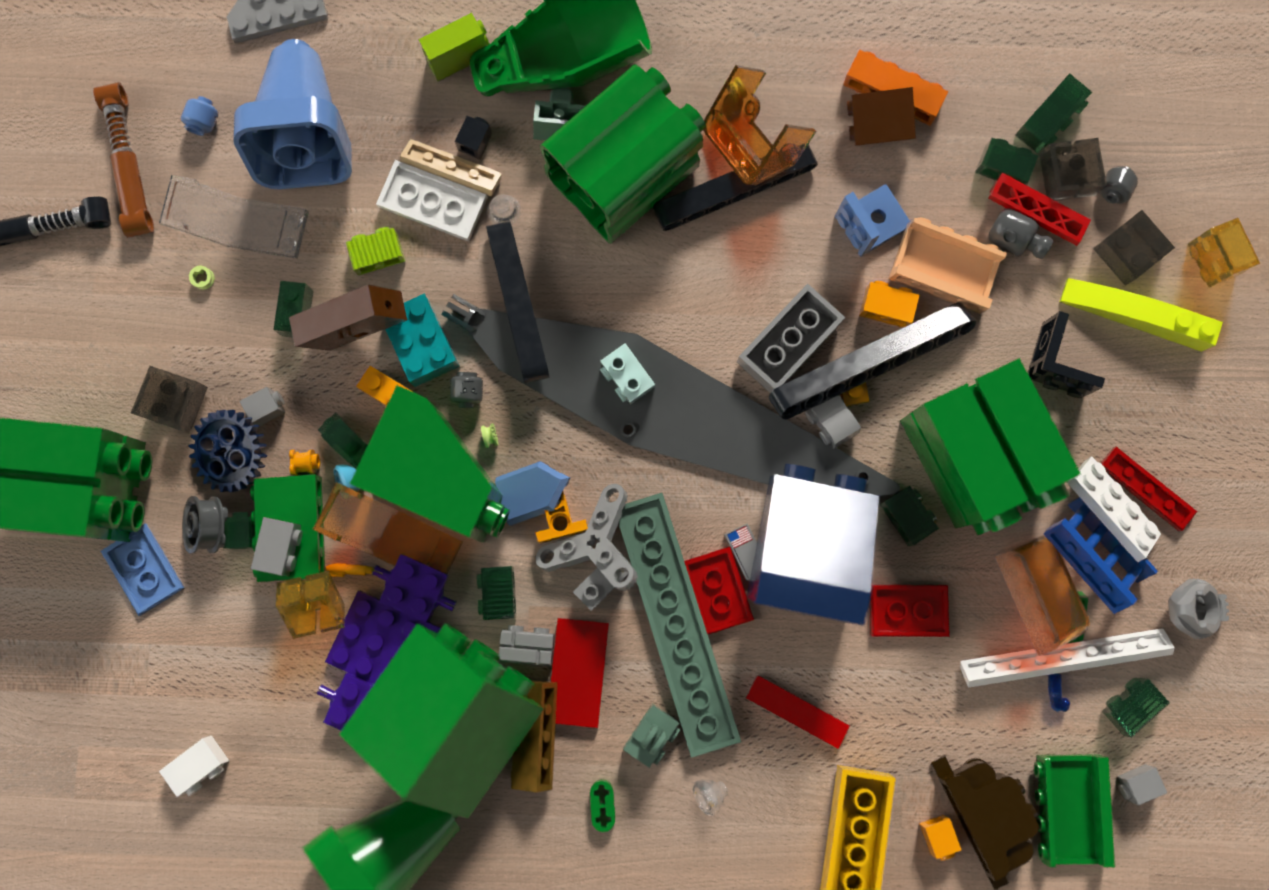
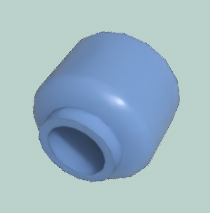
(199, 116)

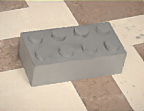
(790, 339)

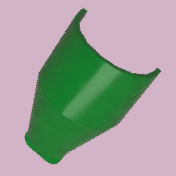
(562, 46)

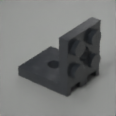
(1055, 375)

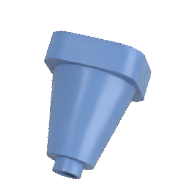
(293, 128)

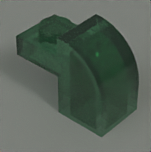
(343, 439)

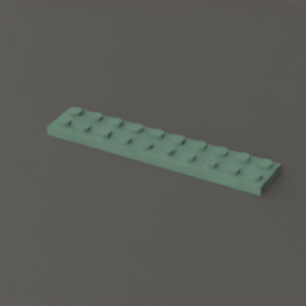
(677, 626)

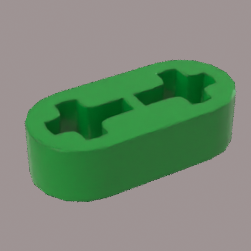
(596, 806)

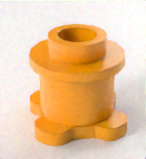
(303, 462)

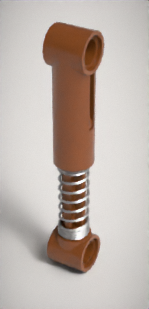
(134, 216)

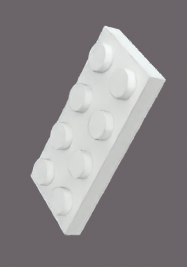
(431, 200)
(1115, 509)

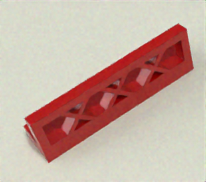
(1041, 208)

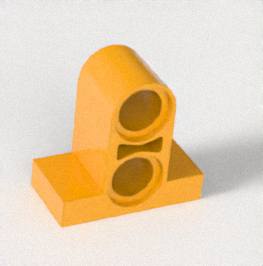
(561, 511)

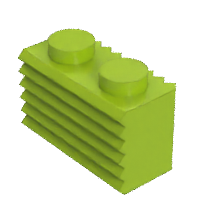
(375, 250)

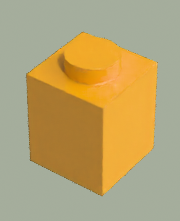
(940, 837)

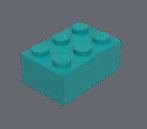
(422, 343)

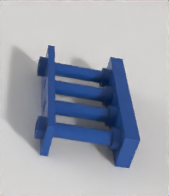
(1089, 564)

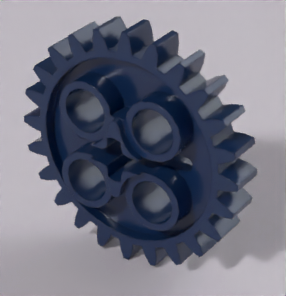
(227, 450)

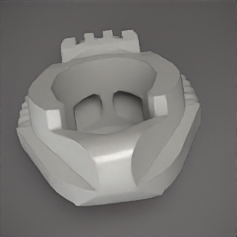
(1197, 608)

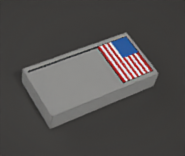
(743, 547)

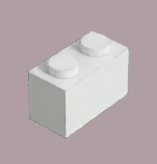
(194, 766)

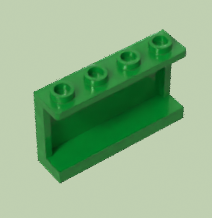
(293, 501)
(1074, 810)

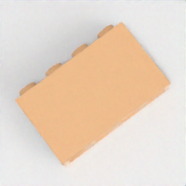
(947, 264)

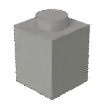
(263, 406)
(1141, 784)

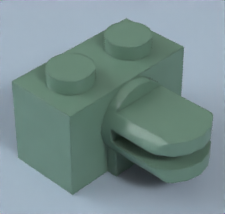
(553, 114)
(651, 736)

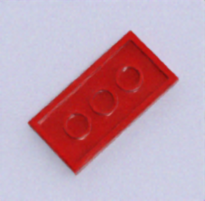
(579, 671)

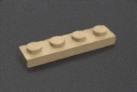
(450, 167)

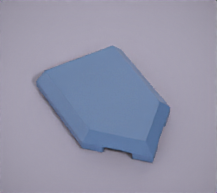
(531, 491)

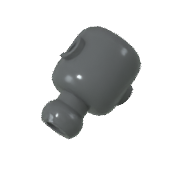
(1018, 232)

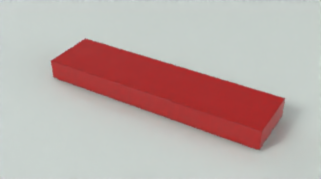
(1148, 489)
(797, 711)

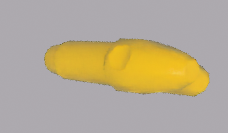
(342, 569)

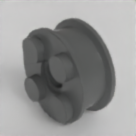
(203, 524)

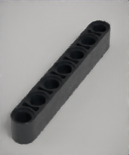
(722, 193)
(517, 302)

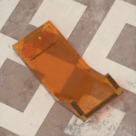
(384, 530)

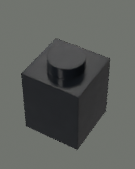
(473, 137)

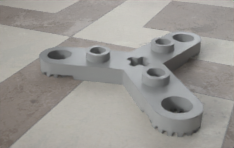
(605, 555)

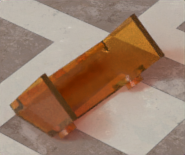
(741, 141)

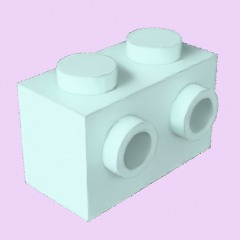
(627, 374)

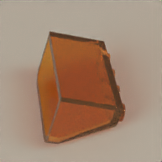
(1043, 593)

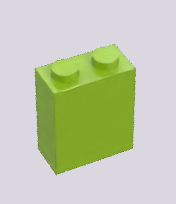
(453, 45)

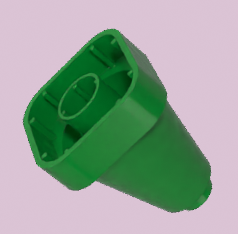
(383, 848)

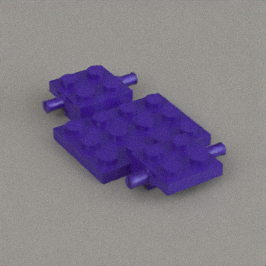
(378, 629)

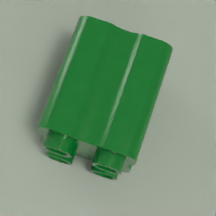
(624, 151)

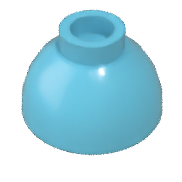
(343, 474)

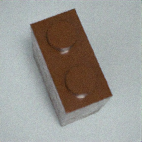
(882, 116)

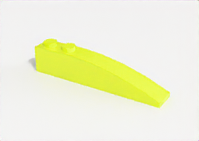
(1143, 314)

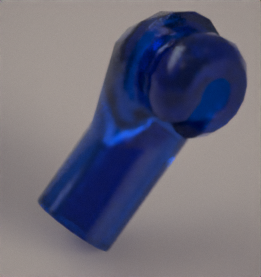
(1055, 693)

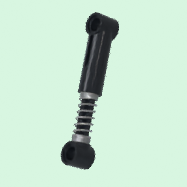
(92, 213)

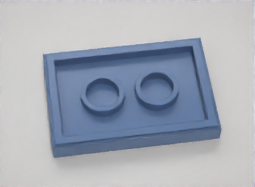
(142, 570)

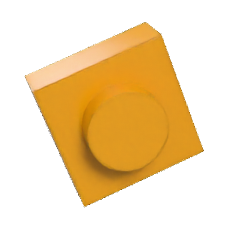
(856, 396)

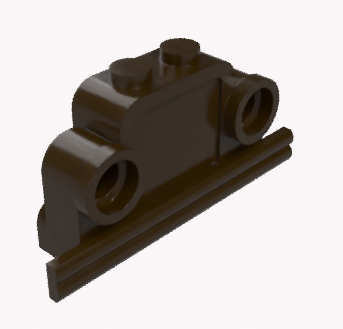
(991, 814)

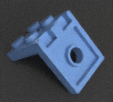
(856, 219)

